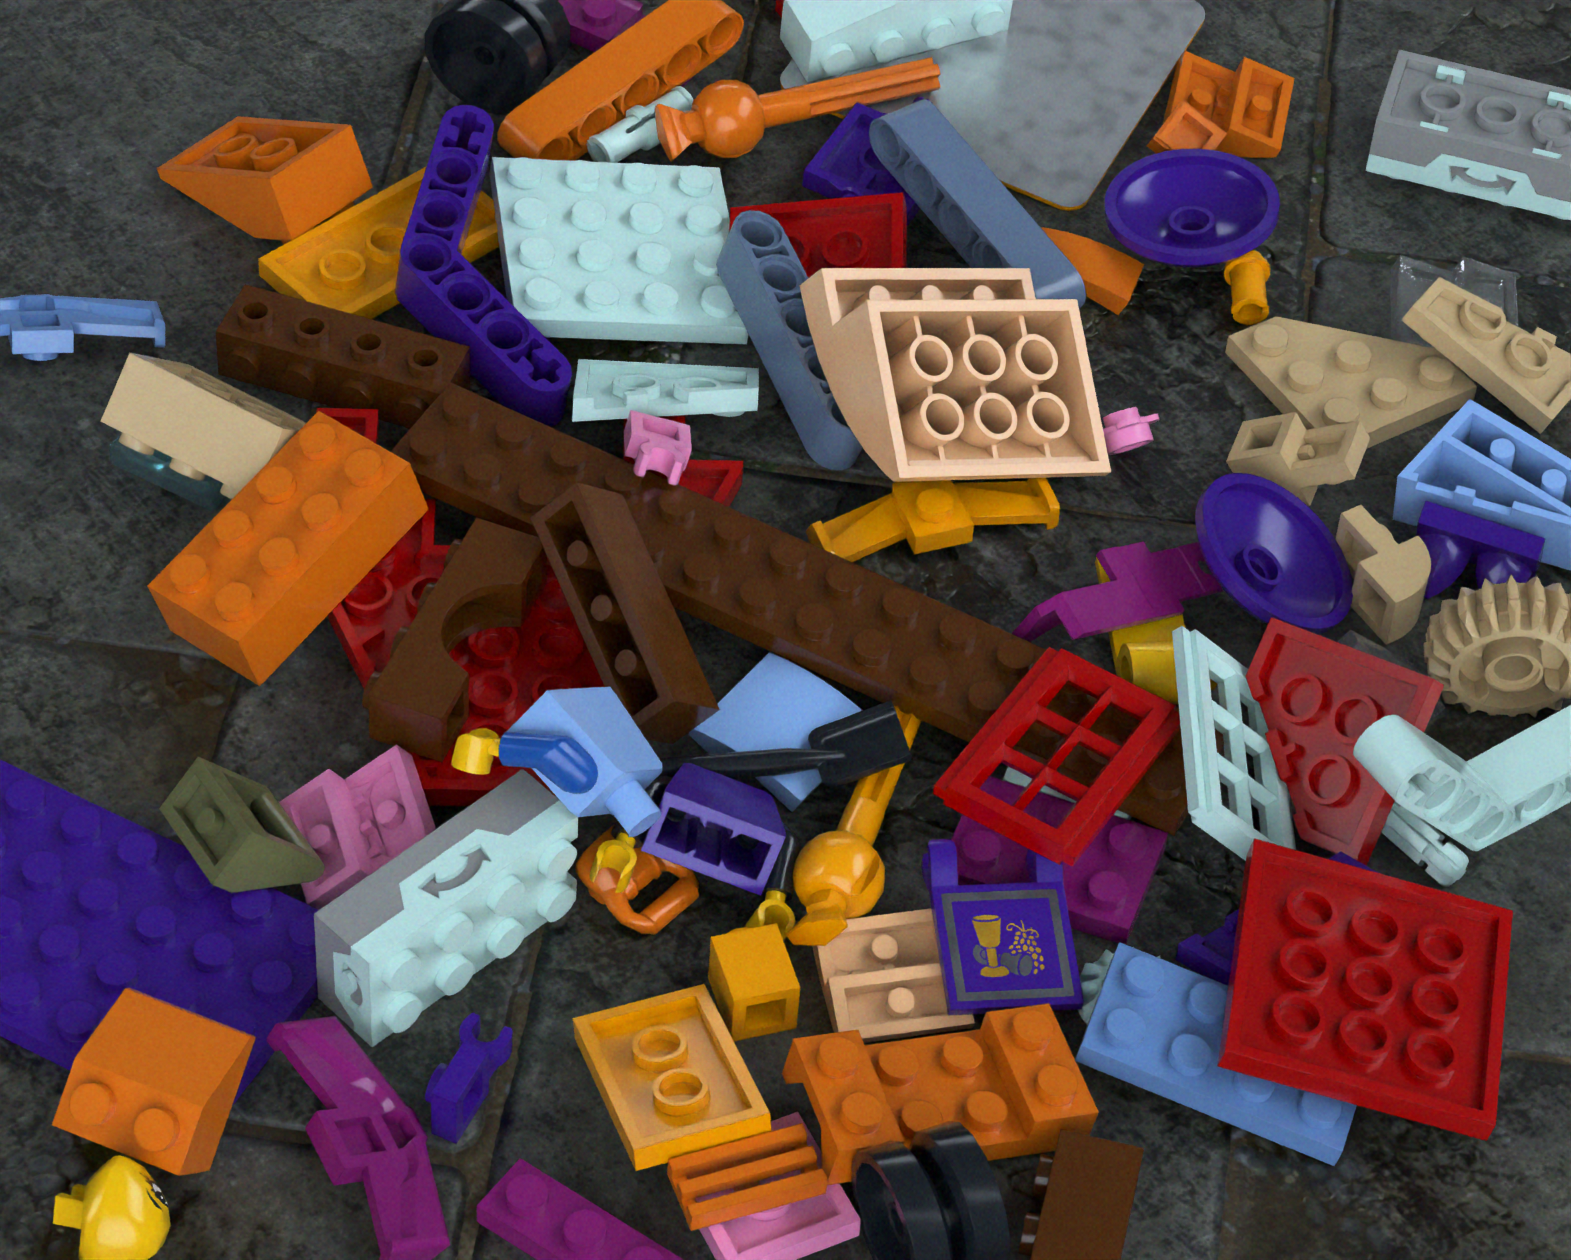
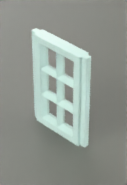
(1195, 664)

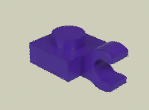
(463, 1085)

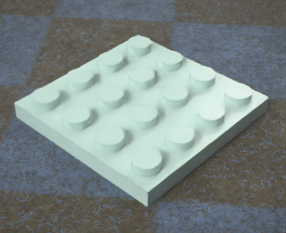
(615, 249)

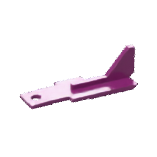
(1140, 591)

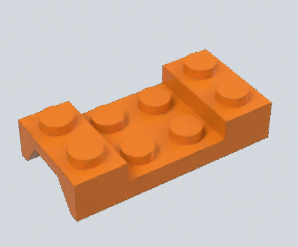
(1003, 1083)

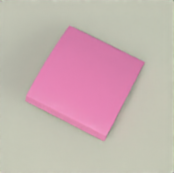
(359, 820)

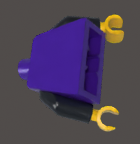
(716, 831)

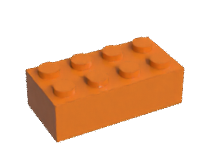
(288, 547)

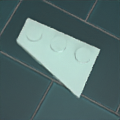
(660, 389)

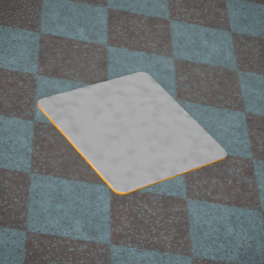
(1053, 90)

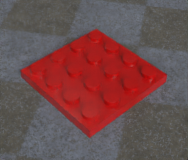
(1368, 990)

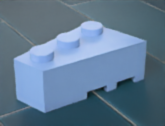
(1494, 474)

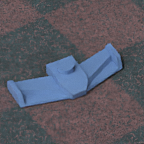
(47, 323)

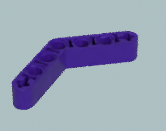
(454, 297)

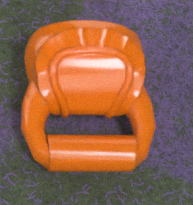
(646, 869)

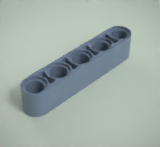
(969, 200)
(764, 286)

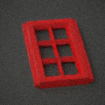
(1093, 804)

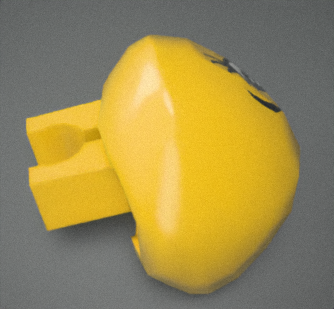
(117, 1212)

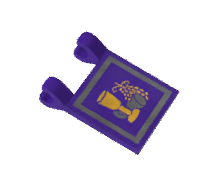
(1002, 940)

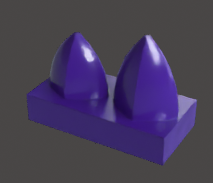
(1462, 538)

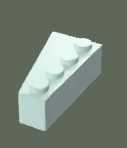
(855, 34)

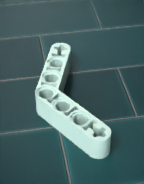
(1477, 797)

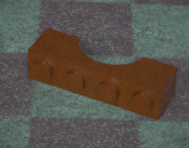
(485, 584)

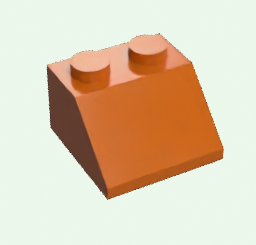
(155, 1083)

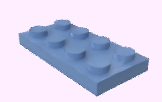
(1164, 1035)

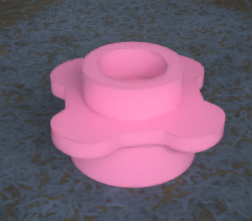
(1127, 430)

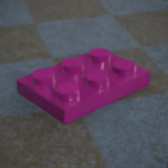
(1101, 888)

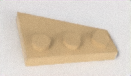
(1510, 363)

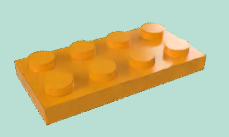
(356, 255)

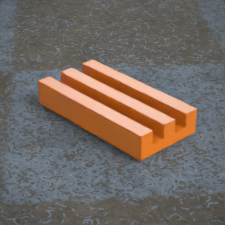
(742, 1167)

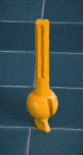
(839, 870)

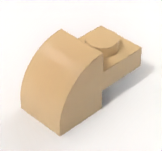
(1297, 457)
(1386, 574)

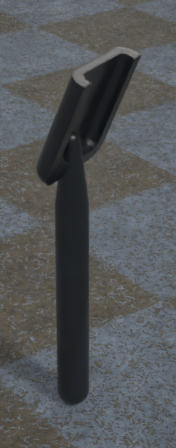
(840, 751)

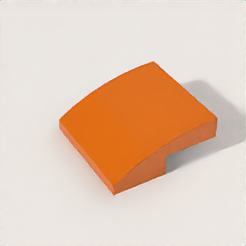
(1243, 103)

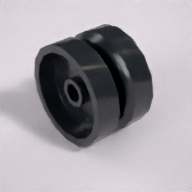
(496, 49)
(930, 1198)

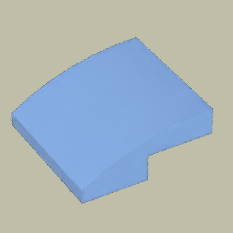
(775, 710)

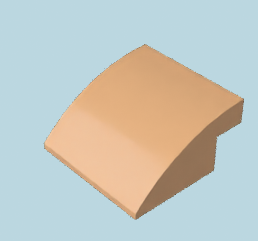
(957, 372)

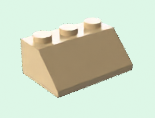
(196, 421)

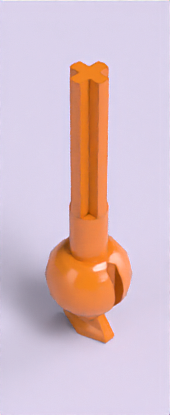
(731, 117)

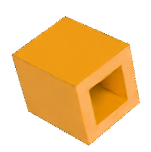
(753, 981)

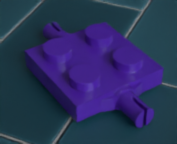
(849, 165)

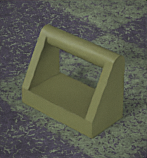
(217, 824)

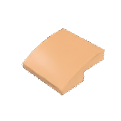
(886, 978)

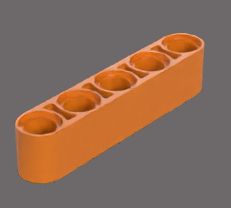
(626, 72)

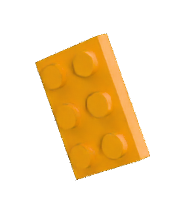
(670, 1076)

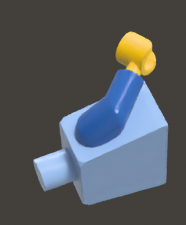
(581, 749)

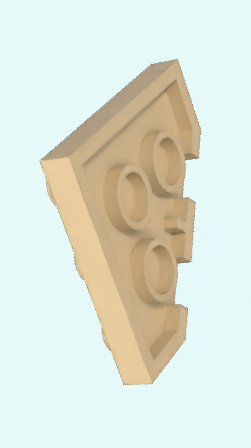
(1349, 376)

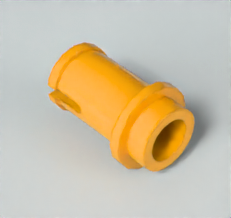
(1248, 287)

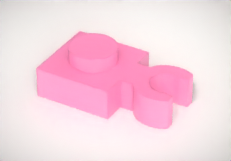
(657, 445)

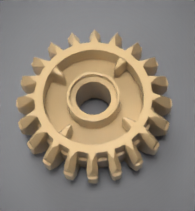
(1503, 647)

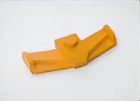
(935, 515)

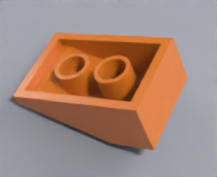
(272, 174)

